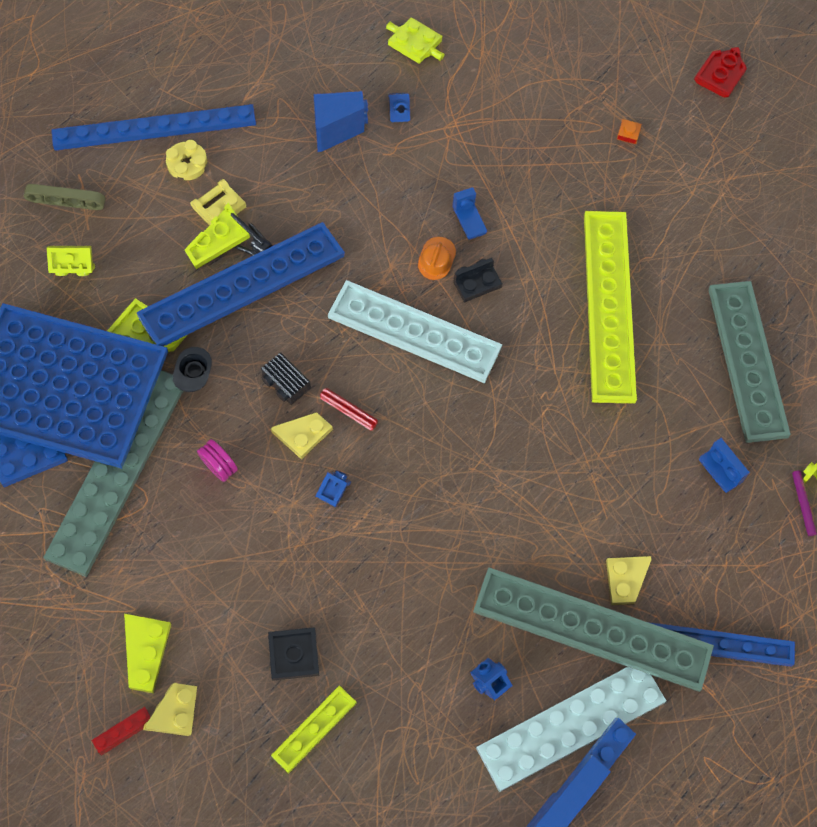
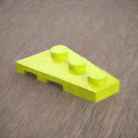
(145, 650)

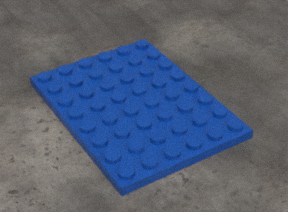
(73, 385)

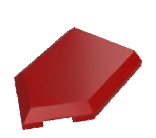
(721, 71)

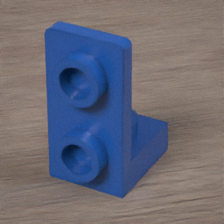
(467, 213)

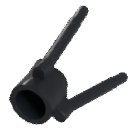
(259, 242)

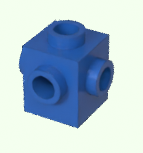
(491, 679)

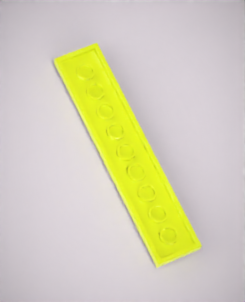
(609, 308)

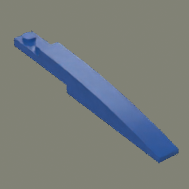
(585, 779)

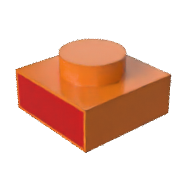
(629, 131)

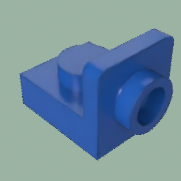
(333, 487)

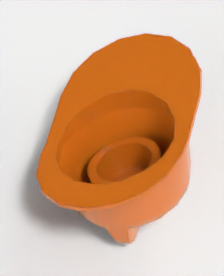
(436, 258)

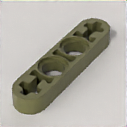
(64, 197)

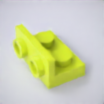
(70, 260)

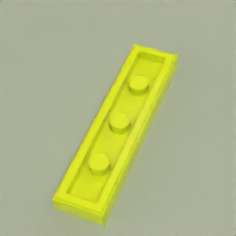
(313, 729)

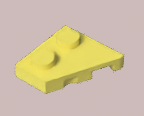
(303, 433)
(626, 578)
(175, 711)

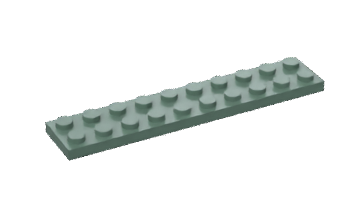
(109, 487)
(594, 629)

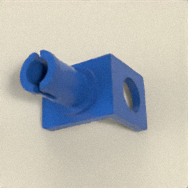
(399, 107)

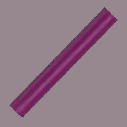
(804, 503)

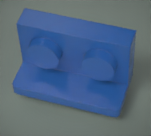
(724, 466)

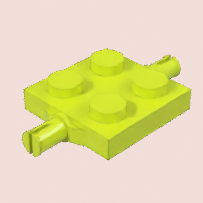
(415, 40)

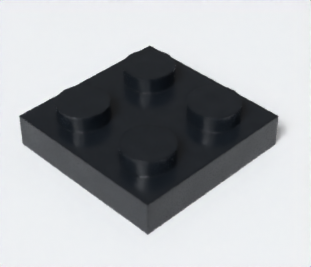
(293, 654)

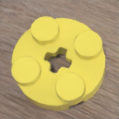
(184, 150)

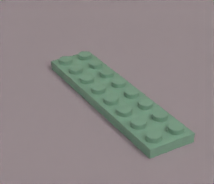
(749, 362)

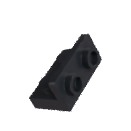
(477, 279)

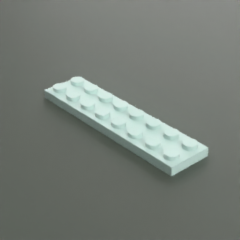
(415, 331)
(568, 726)

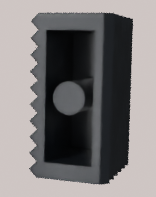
(285, 379)

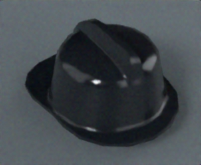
(192, 369)

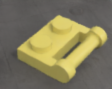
(216, 208)

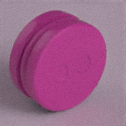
(217, 460)

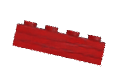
(121, 731)

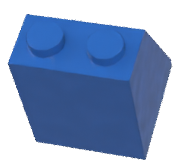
(339, 117)

